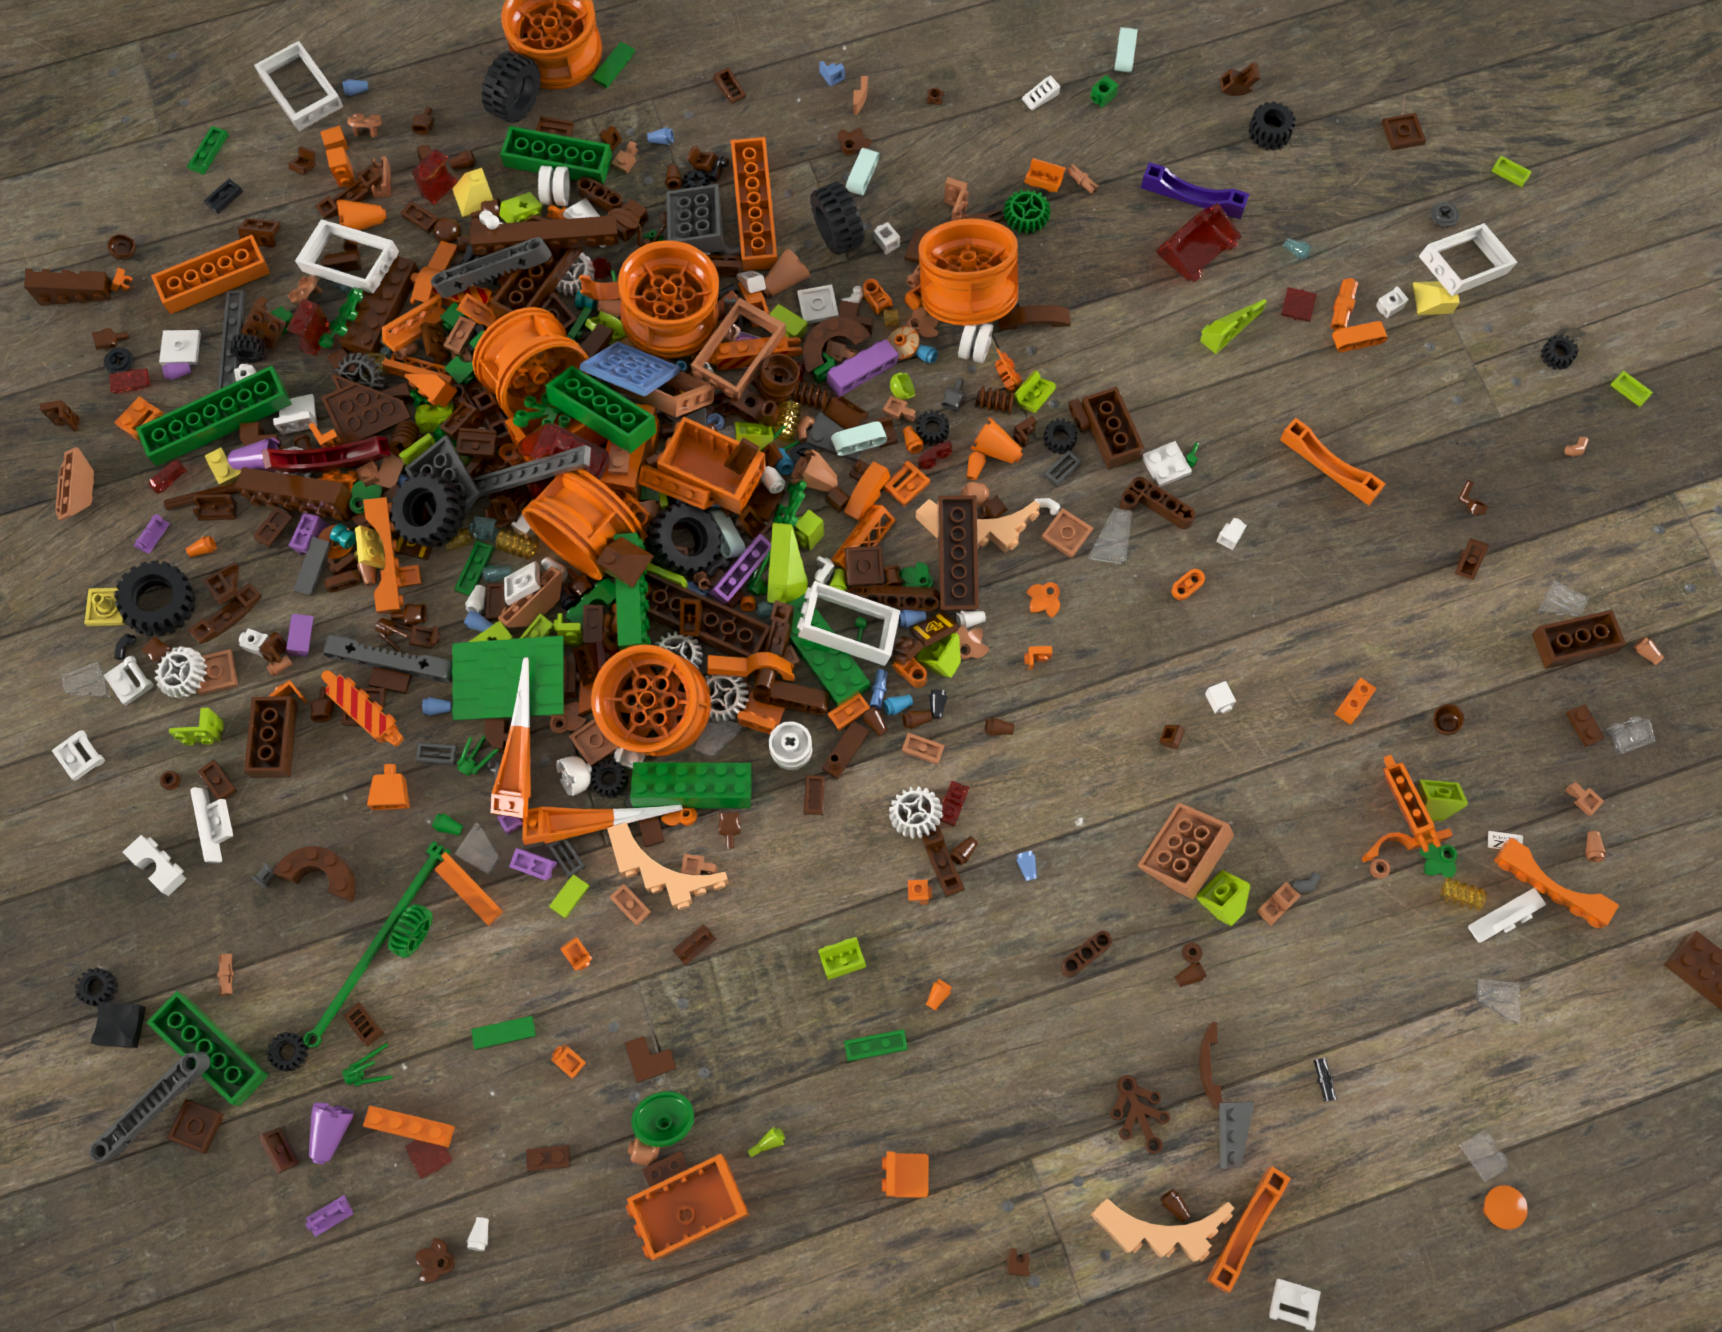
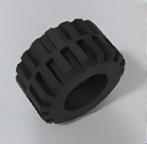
(1272, 114)

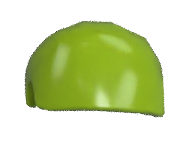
(902, 386)

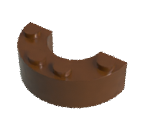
(826, 330)
(314, 858)

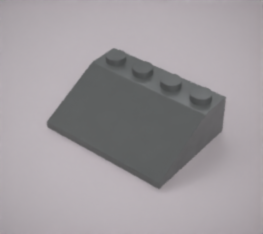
(696, 217)
(445, 462)

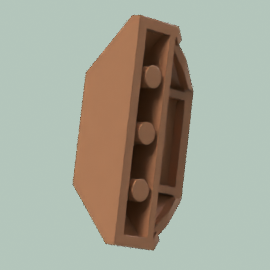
(74, 484)
(526, 610)

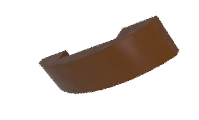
(355, 192)
(1034, 315)
(226, 617)
(780, 629)
(942, 862)
(1212, 1091)

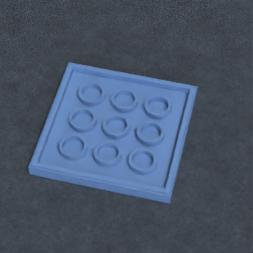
(630, 368)

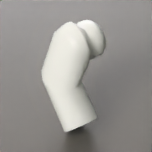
(856, 296)
(1049, 503)

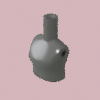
(954, 396)

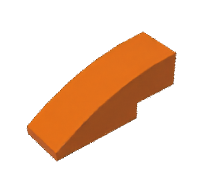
(867, 491)

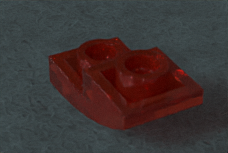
(127, 380)
(928, 458)
(953, 803)

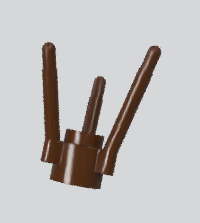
(387, 628)

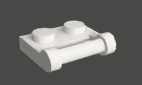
(123, 684)
(73, 760)
(1297, 1297)

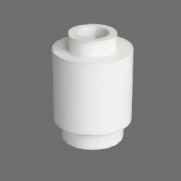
(772, 480)

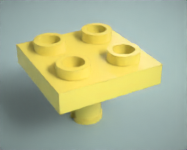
(369, 547)
(102, 608)

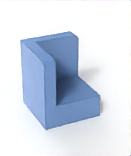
(832, 73)

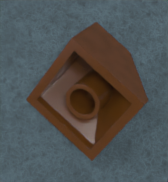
(624, 561)

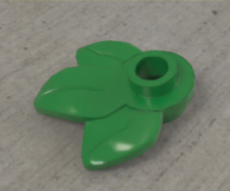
(360, 493)
(916, 575)
(1437, 863)

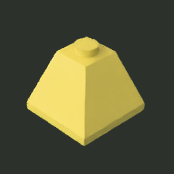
(471, 191)
(1433, 298)

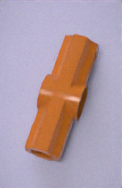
(1344, 304)

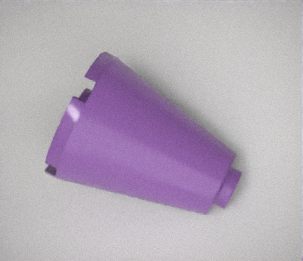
(251, 455)
(327, 1130)

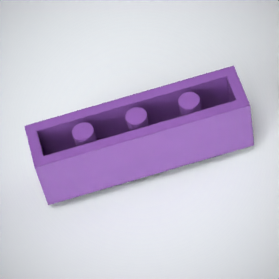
(862, 367)
(741, 569)

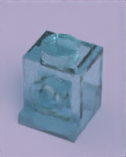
(484, 528)

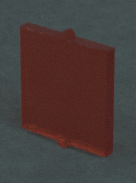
(1298, 304)
(427, 1157)

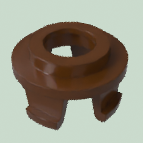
(494, 511)

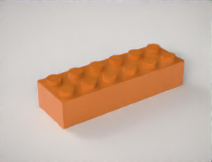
(210, 274)

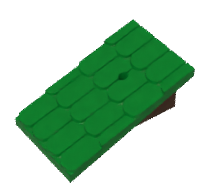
(490, 672)

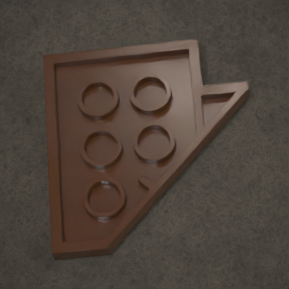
(362, 411)

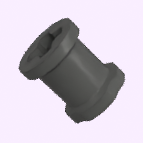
(264, 875)

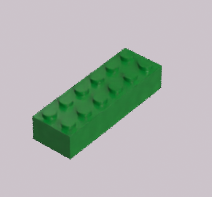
(532, 149)
(601, 409)
(632, 606)
(832, 668)
(691, 785)
(191, 1031)

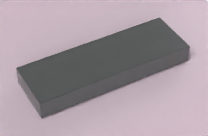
(312, 566)

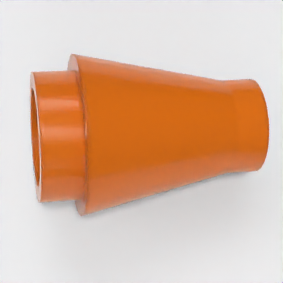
(913, 442)
(975, 464)
(203, 546)
(939, 992)

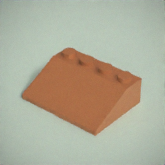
(1186, 850)

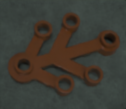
(1138, 1111)

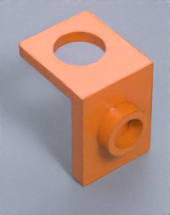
(286, 689)

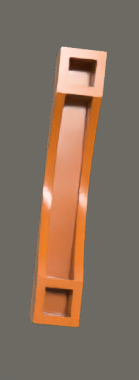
(1305, 443)
(387, 593)
(1519, 860)
(1246, 1230)

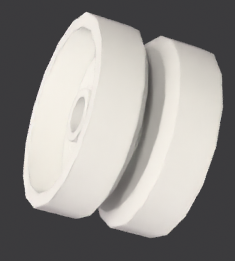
(554, 186)
(975, 341)
(780, 746)

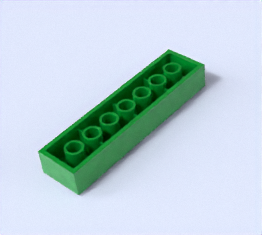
(213, 416)

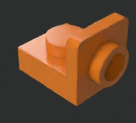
(1037, 653)
(567, 1060)

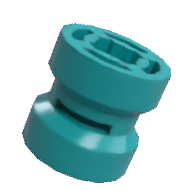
(582, 301)
(343, 536)

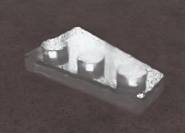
(1114, 538)

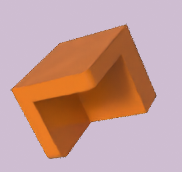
(334, 138)

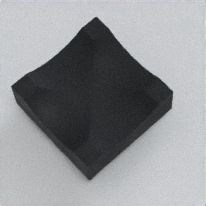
(118, 1025)

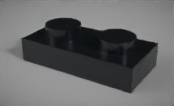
(223, 196)

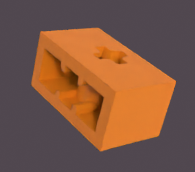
(340, 167)
(1355, 701)

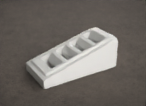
(1049, 85)
(751, 281)

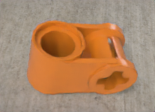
(876, 299)
(635, 506)
(910, 670)

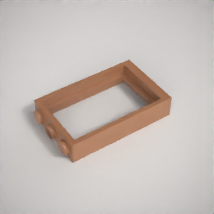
(755, 315)
(696, 395)

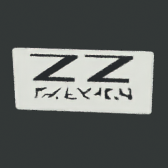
(1497, 839)

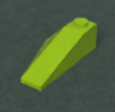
(1226, 328)
(786, 569)

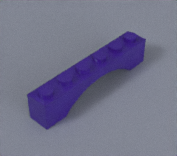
(1163, 182)

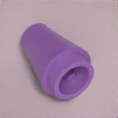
(175, 370)

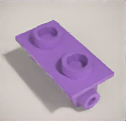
(151, 534)
(329, 1216)

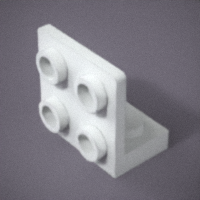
(297, 416)

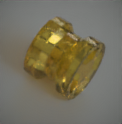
(891, 317)

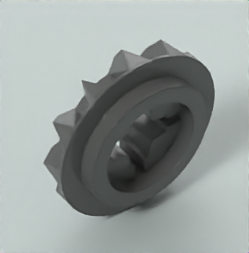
(1444, 208)

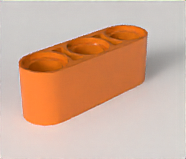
(1359, 336)

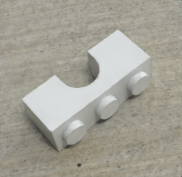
(166, 876)

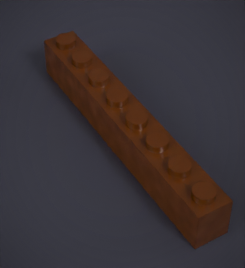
(555, 234)

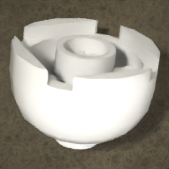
(574, 774)

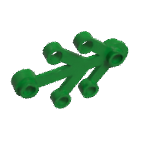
(346, 311)
(522, 417)
(795, 499)

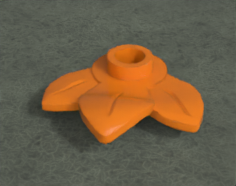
(1043, 601)
(678, 817)

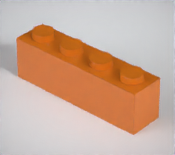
(408, 1126)

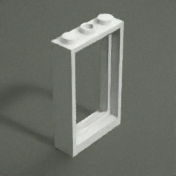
(313, 112)
(1485, 241)
(318, 242)
(855, 603)

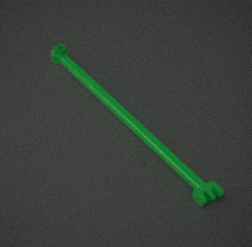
(376, 944)

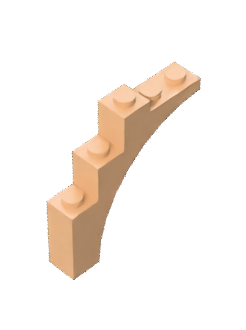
(1001, 531)
(655, 876)
(1190, 1237)

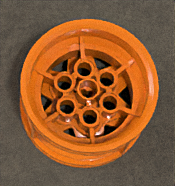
(559, 38)
(969, 271)
(666, 276)
(523, 355)
(579, 519)
(610, 700)

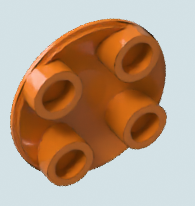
(1505, 1207)

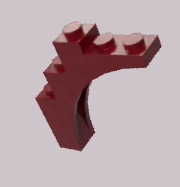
(328, 458)

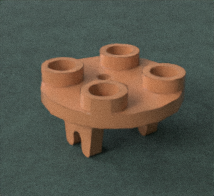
(358, 120)
(305, 287)

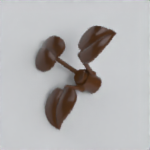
(631, 221)

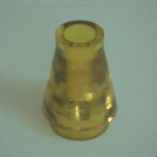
(462, 539)

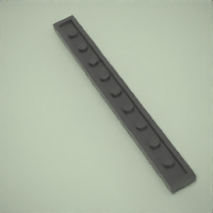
(533, 470)

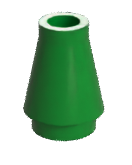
(446, 824)

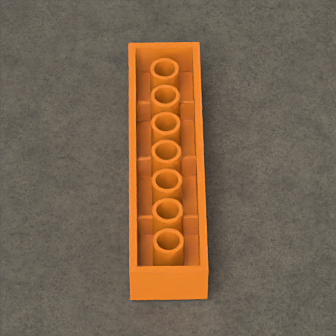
(754, 204)

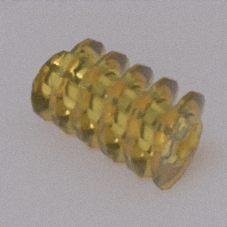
(789, 418)
(516, 545)
(1463, 893)

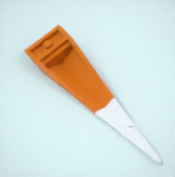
(513, 778)
(556, 824)

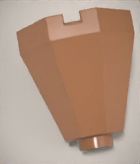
(814, 472)

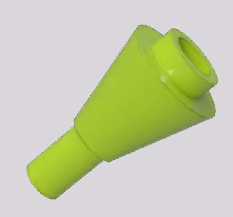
(771, 1140)

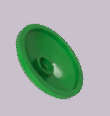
(659, 1111)

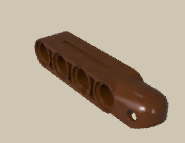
(902, 594)

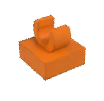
(119, 281)

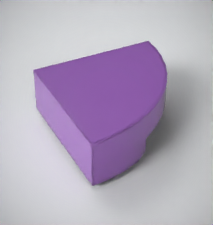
(510, 823)

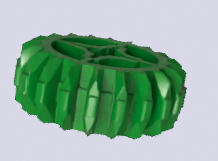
(1018, 215)
(410, 931)

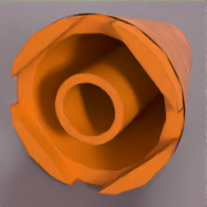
(359, 215)
(997, 443)

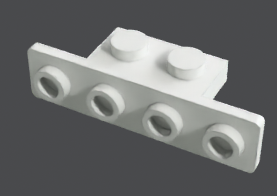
(212, 823)
(1507, 915)

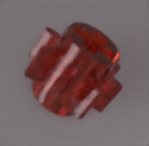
(601, 268)

